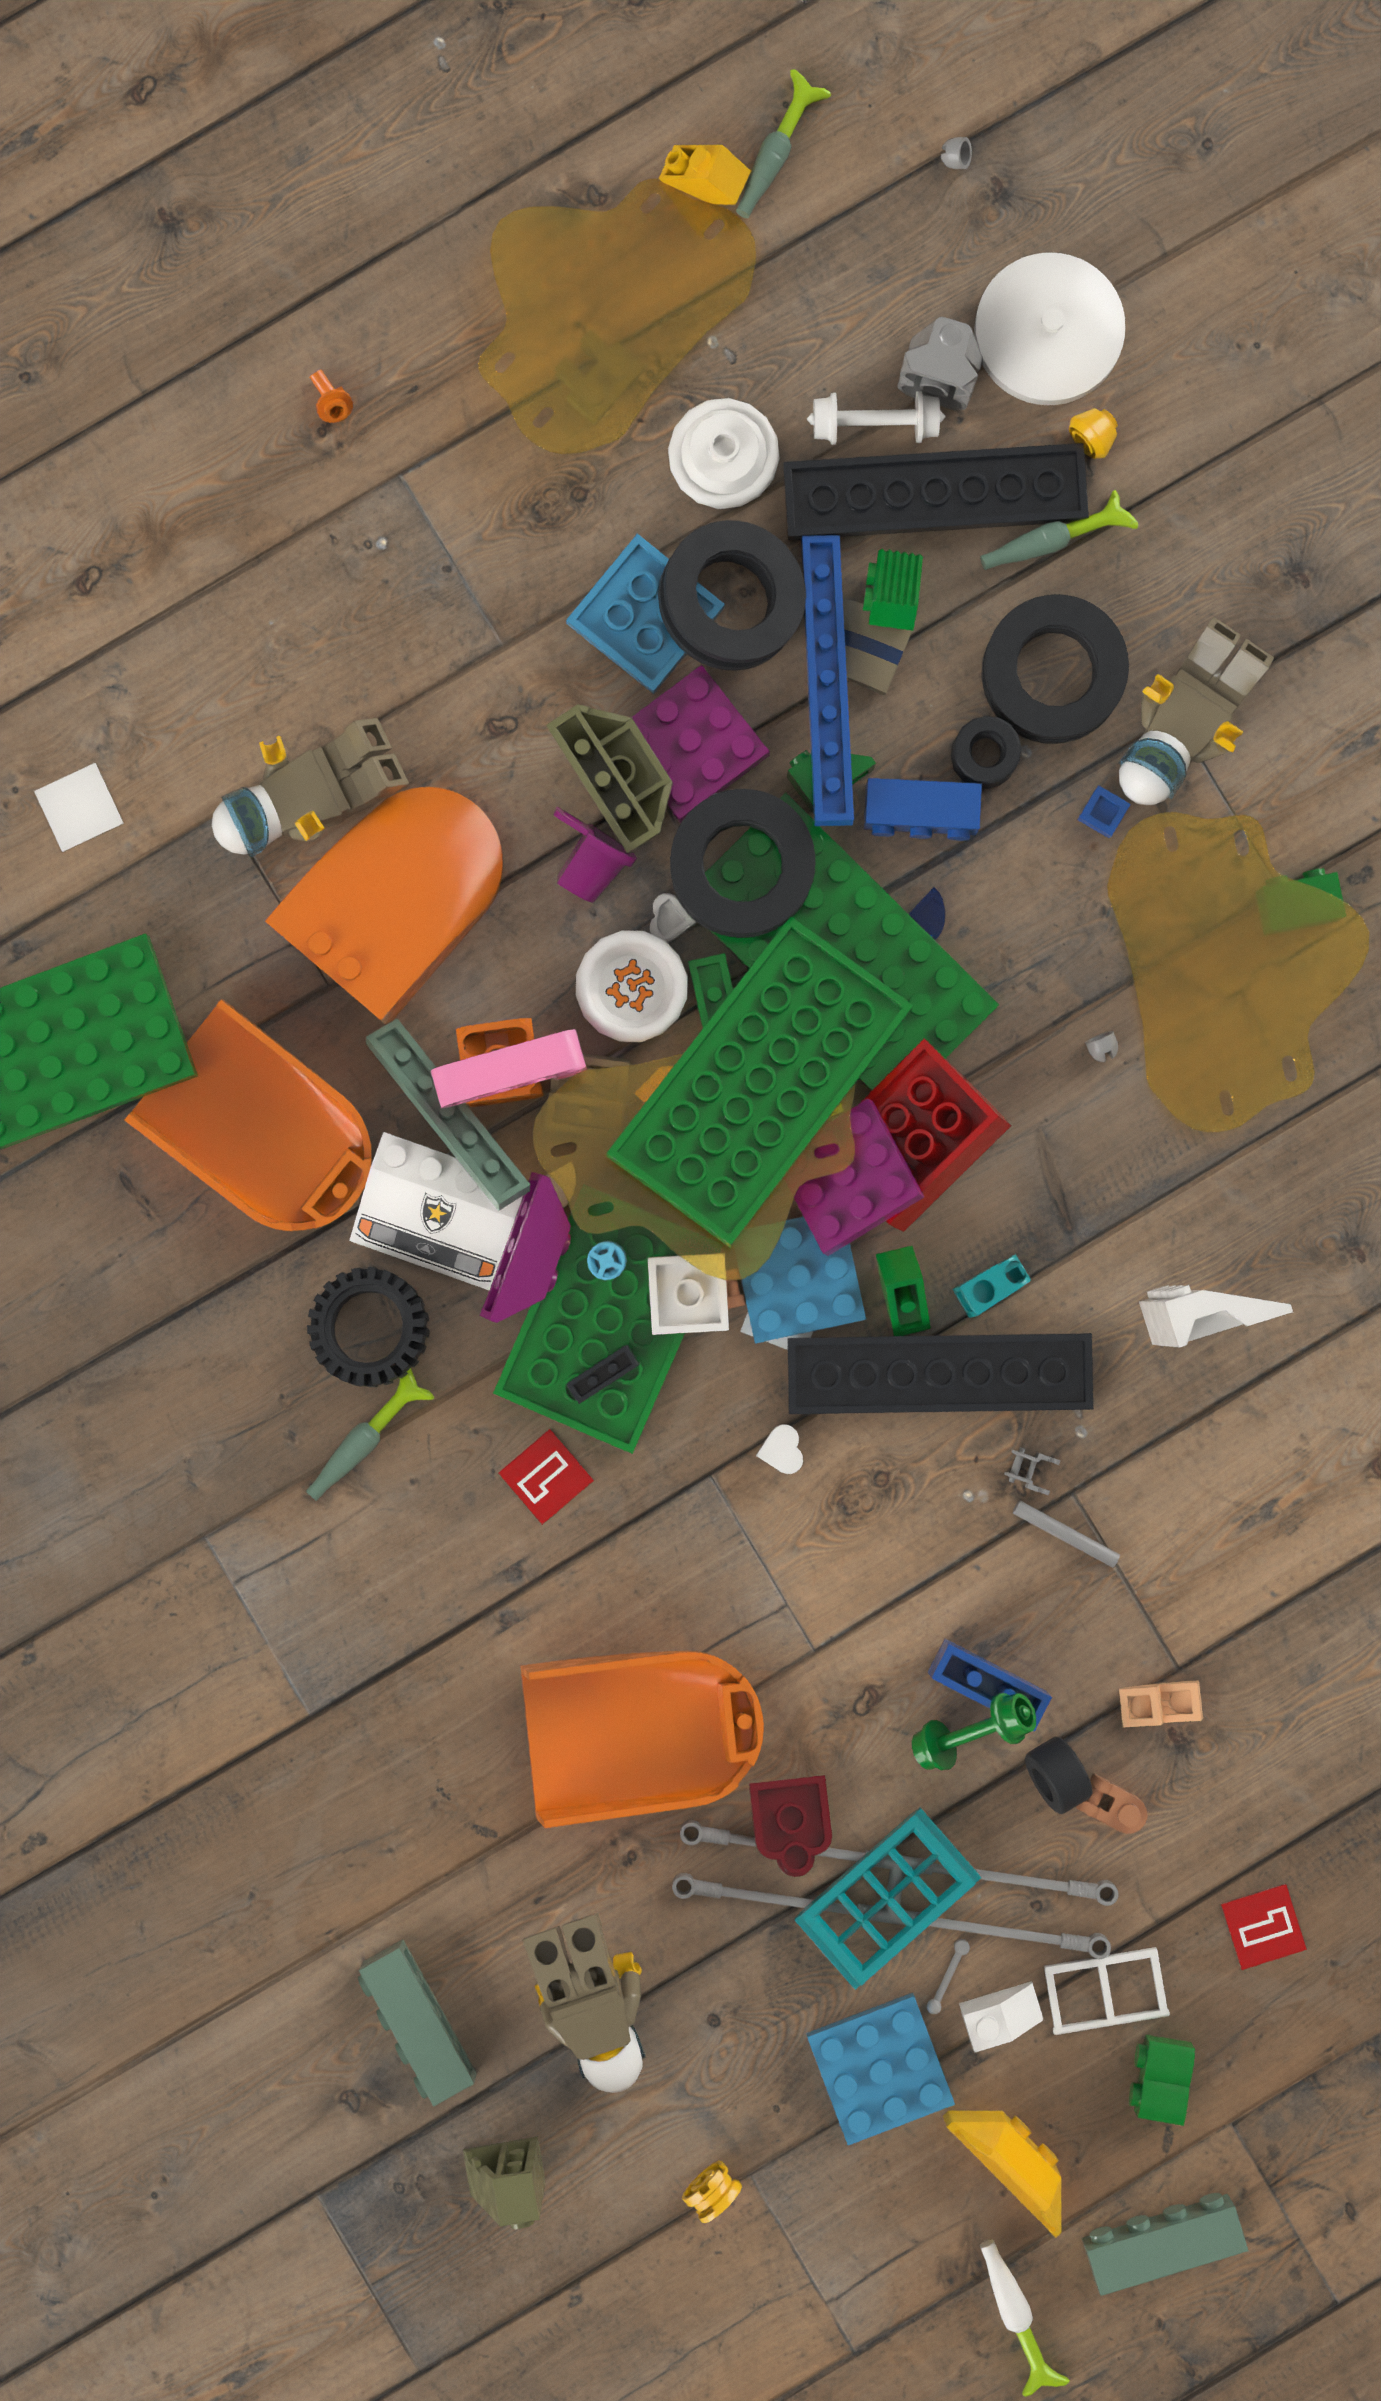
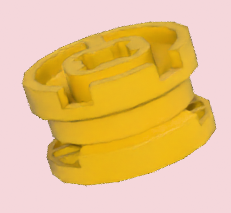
(711, 2191)

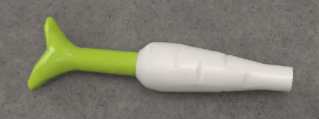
(1018, 2318)

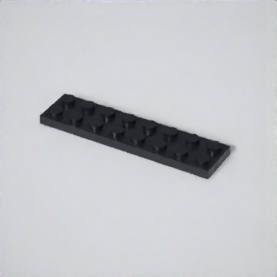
(936, 491)
(940, 1373)

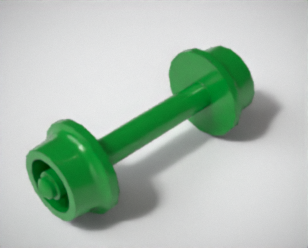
(1010, 1717)

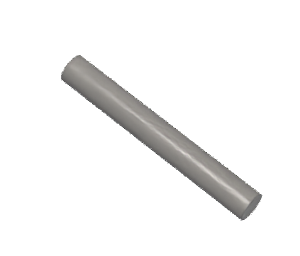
(1066, 1533)

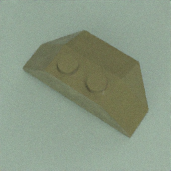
(616, 771)

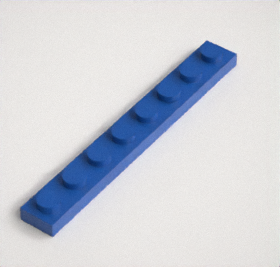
(827, 681)

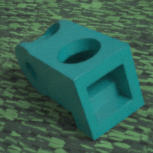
(991, 1286)

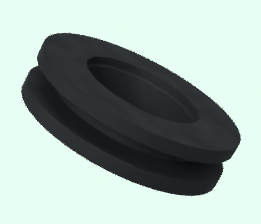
(763, 556)
(1061, 616)
(760, 812)

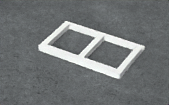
(1110, 2019)

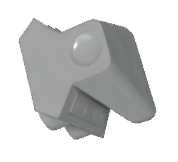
(942, 363)

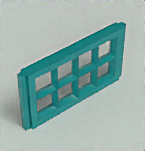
(834, 1947)

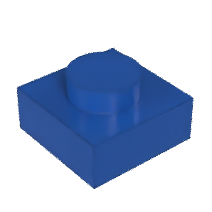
(1103, 811)

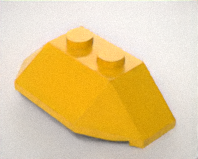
(1013, 2159)

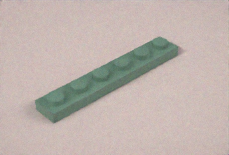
(454, 1125)

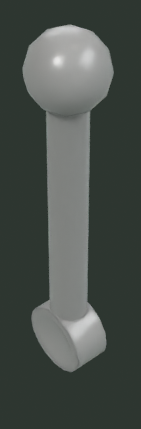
(962, 1948)

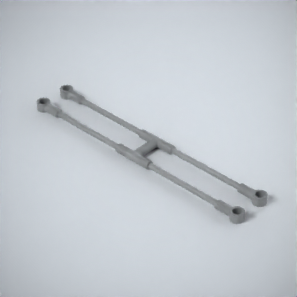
(896, 1875)

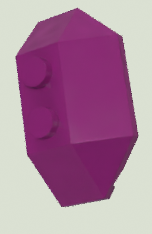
(530, 1252)

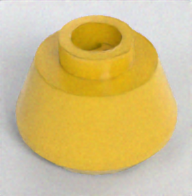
(1095, 430)

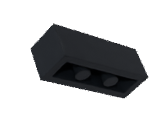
(603, 1373)

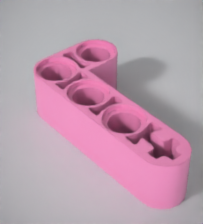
(509, 1068)

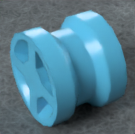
(599, 1263)

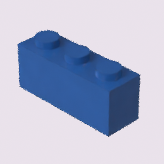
(922, 808)
(982, 1679)

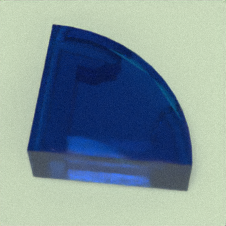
(930, 913)

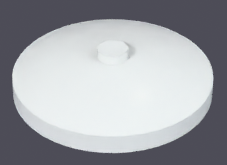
(1049, 328)

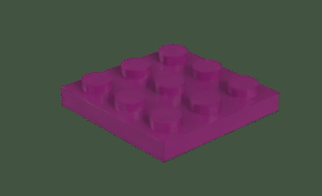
(698, 740)
(863, 1194)

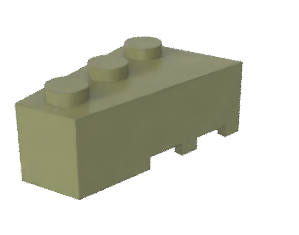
(507, 2180)

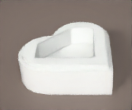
(670, 918)
(781, 1449)

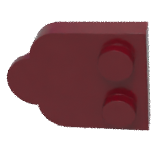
(791, 1821)

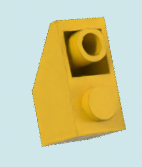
(705, 173)

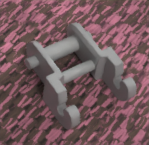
(1017, 1464)

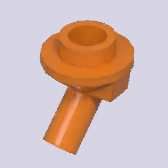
(331, 399)

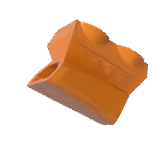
(492, 1036)

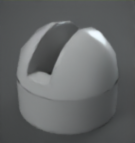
(957, 153)
(1102, 1044)

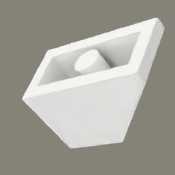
(1001, 2016)

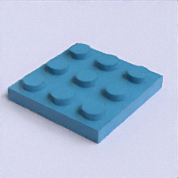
(625, 617)
(802, 1287)
(880, 2069)

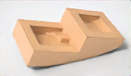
(1161, 1703)

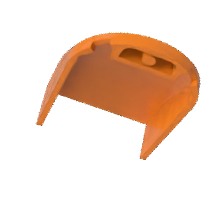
(395, 896)
(260, 1127)
(637, 1734)

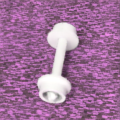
(925, 417)

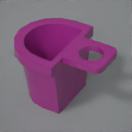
(593, 860)

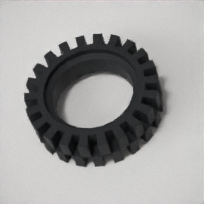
(326, 1312)

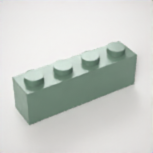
(417, 2023)
(1164, 2243)

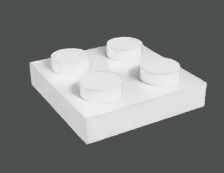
(685, 1298)

